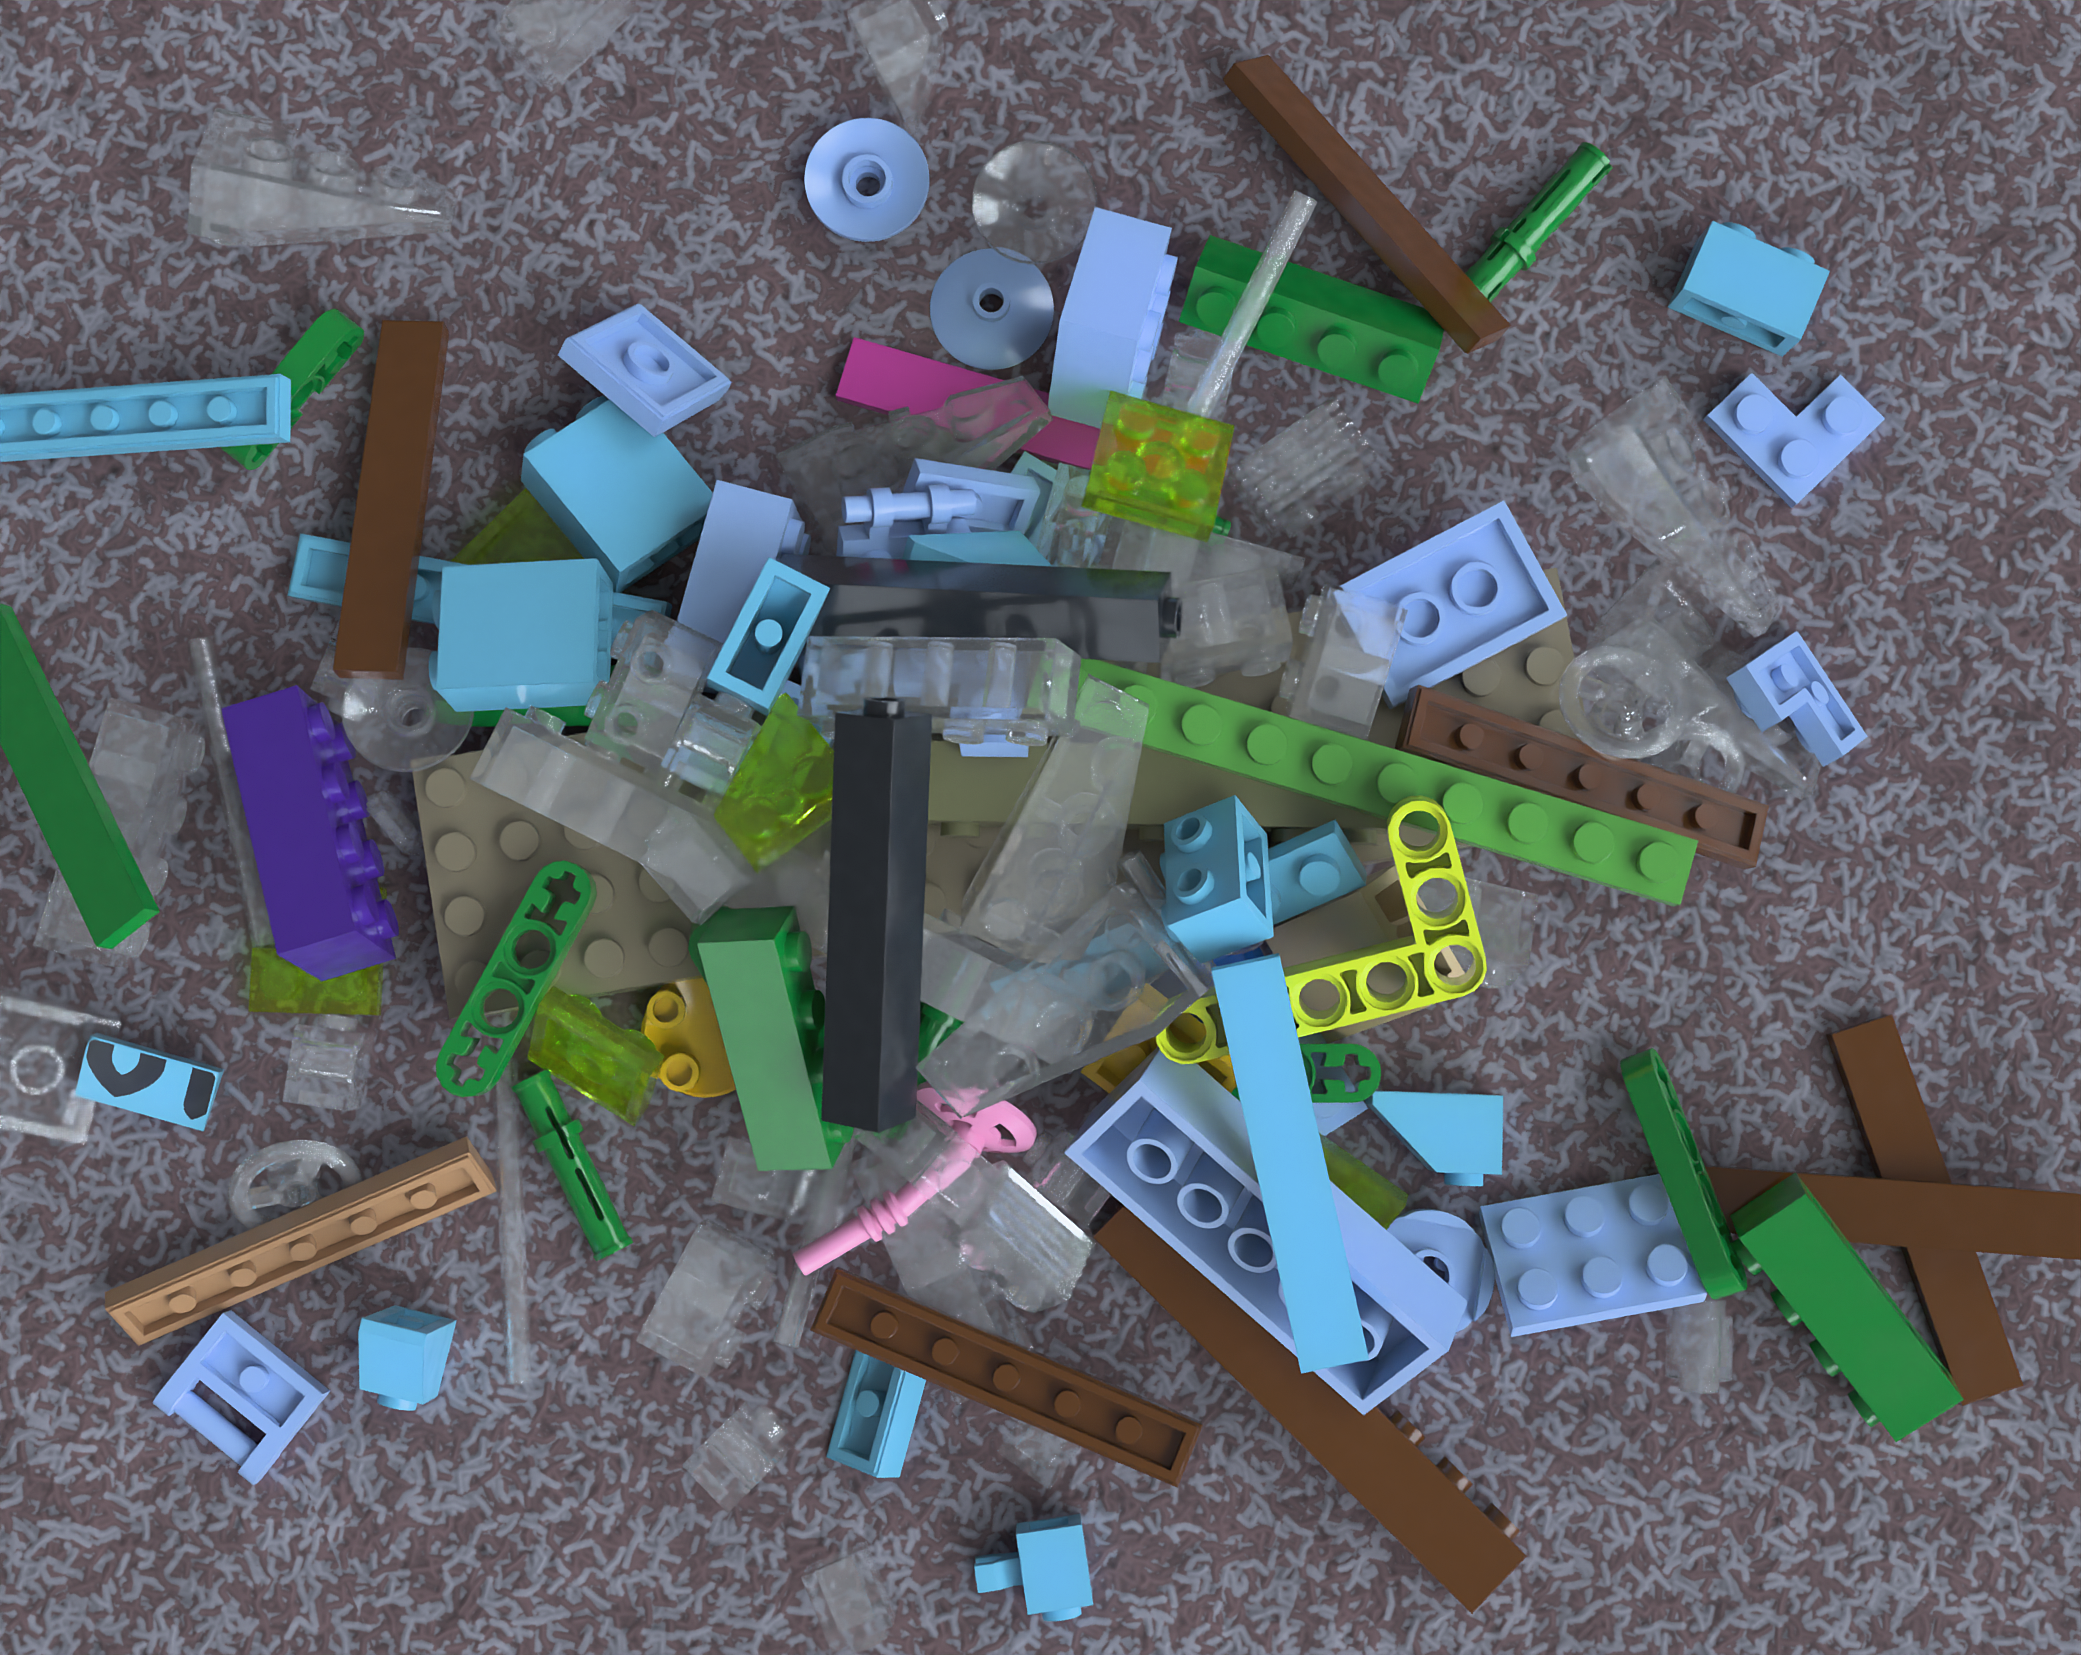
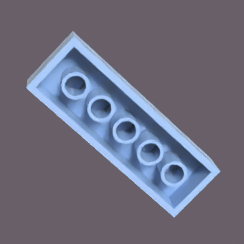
(1184, 1165)

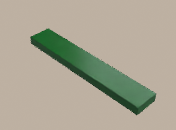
(67, 796)

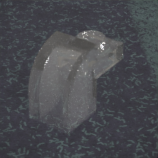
(935, 1163)

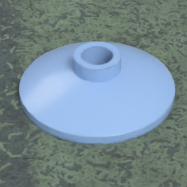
(859, 151)
(985, 337)

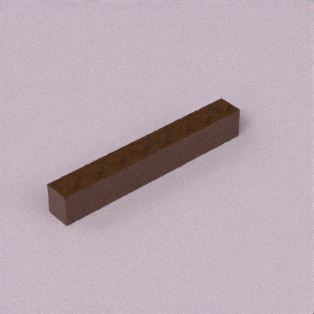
(1365, 1453)

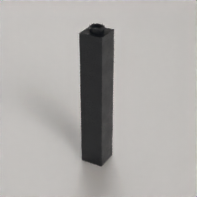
(1087, 609)
(876, 914)

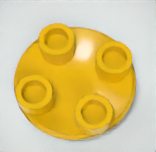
(687, 1032)

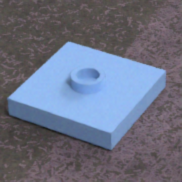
(645, 369)

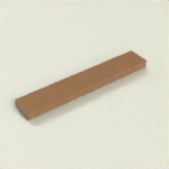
(300, 1241)

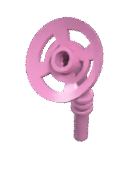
(975, 1129)

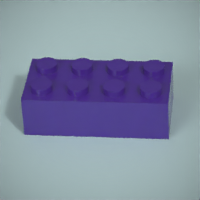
(310, 834)

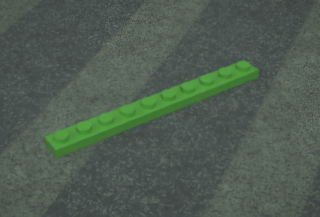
(1377, 777)

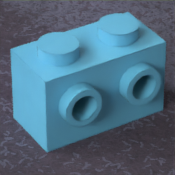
(1749, 287)
(1216, 880)

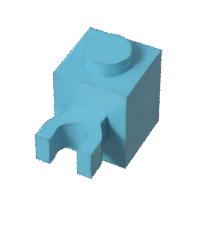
(1048, 1565)

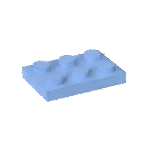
(1464, 599)
(1589, 1255)

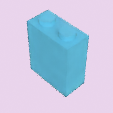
(617, 491)
(522, 634)

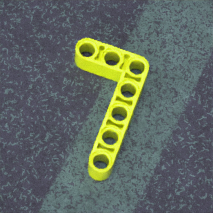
(1350, 969)

